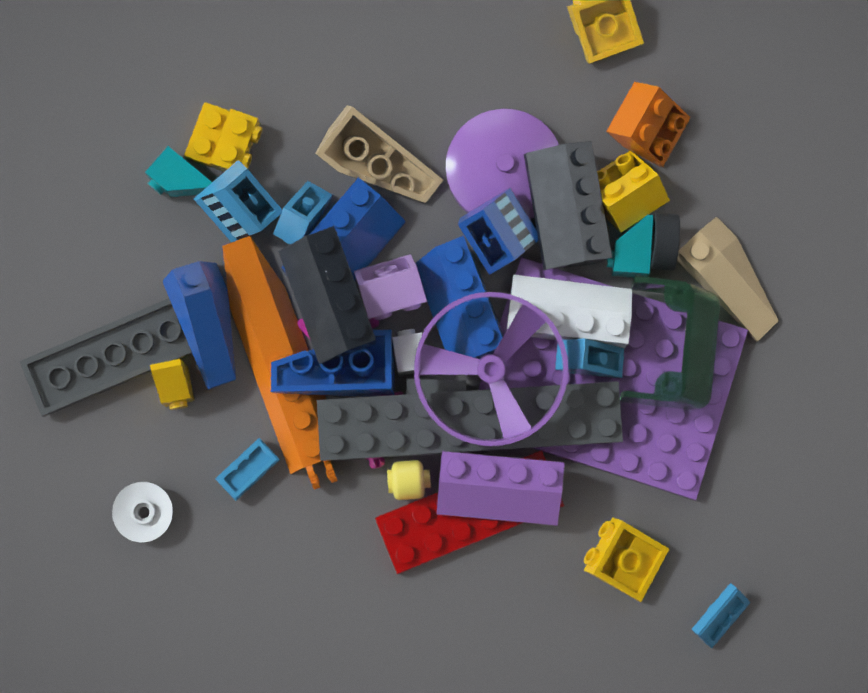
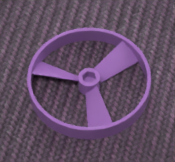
(490, 368)

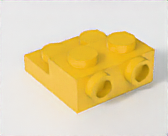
(604, 27)
(223, 137)
(625, 558)

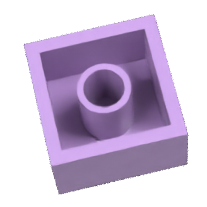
(390, 287)

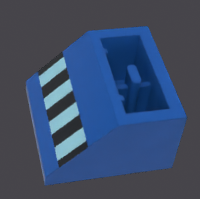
(499, 230)

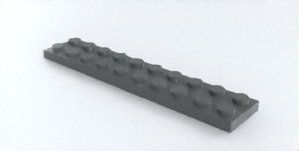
(404, 428)

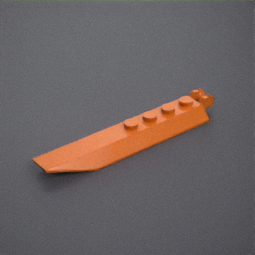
(269, 334)

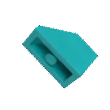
(175, 175)
(633, 251)

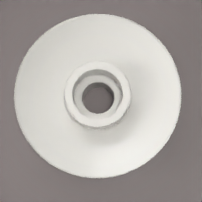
(127, 508)

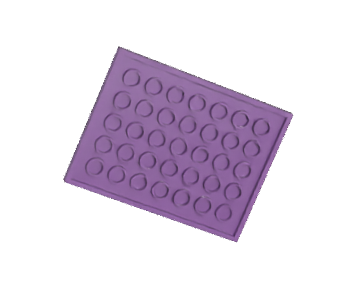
(659, 443)

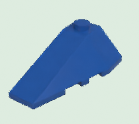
(204, 314)
(359, 374)

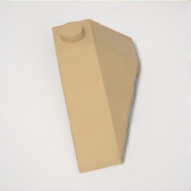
(365, 151)
(722, 267)

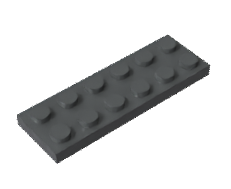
(105, 357)

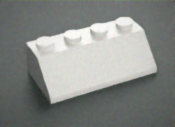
(576, 309)

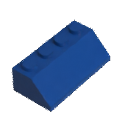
(363, 224)
(448, 275)

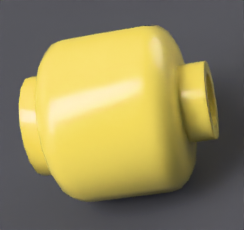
(408, 480)

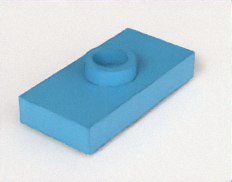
(247, 469)
(721, 615)

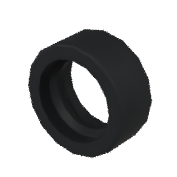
(665, 241)

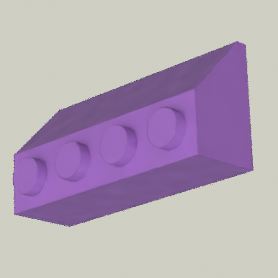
(500, 488)

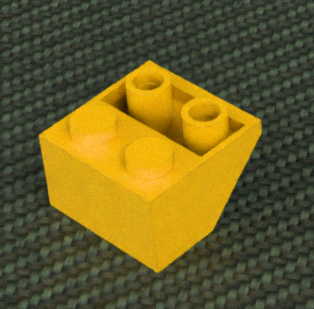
(630, 190)

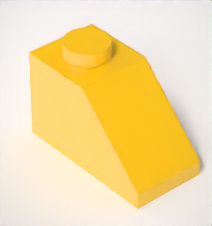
(173, 383)

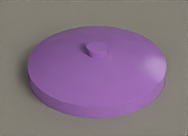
(490, 157)

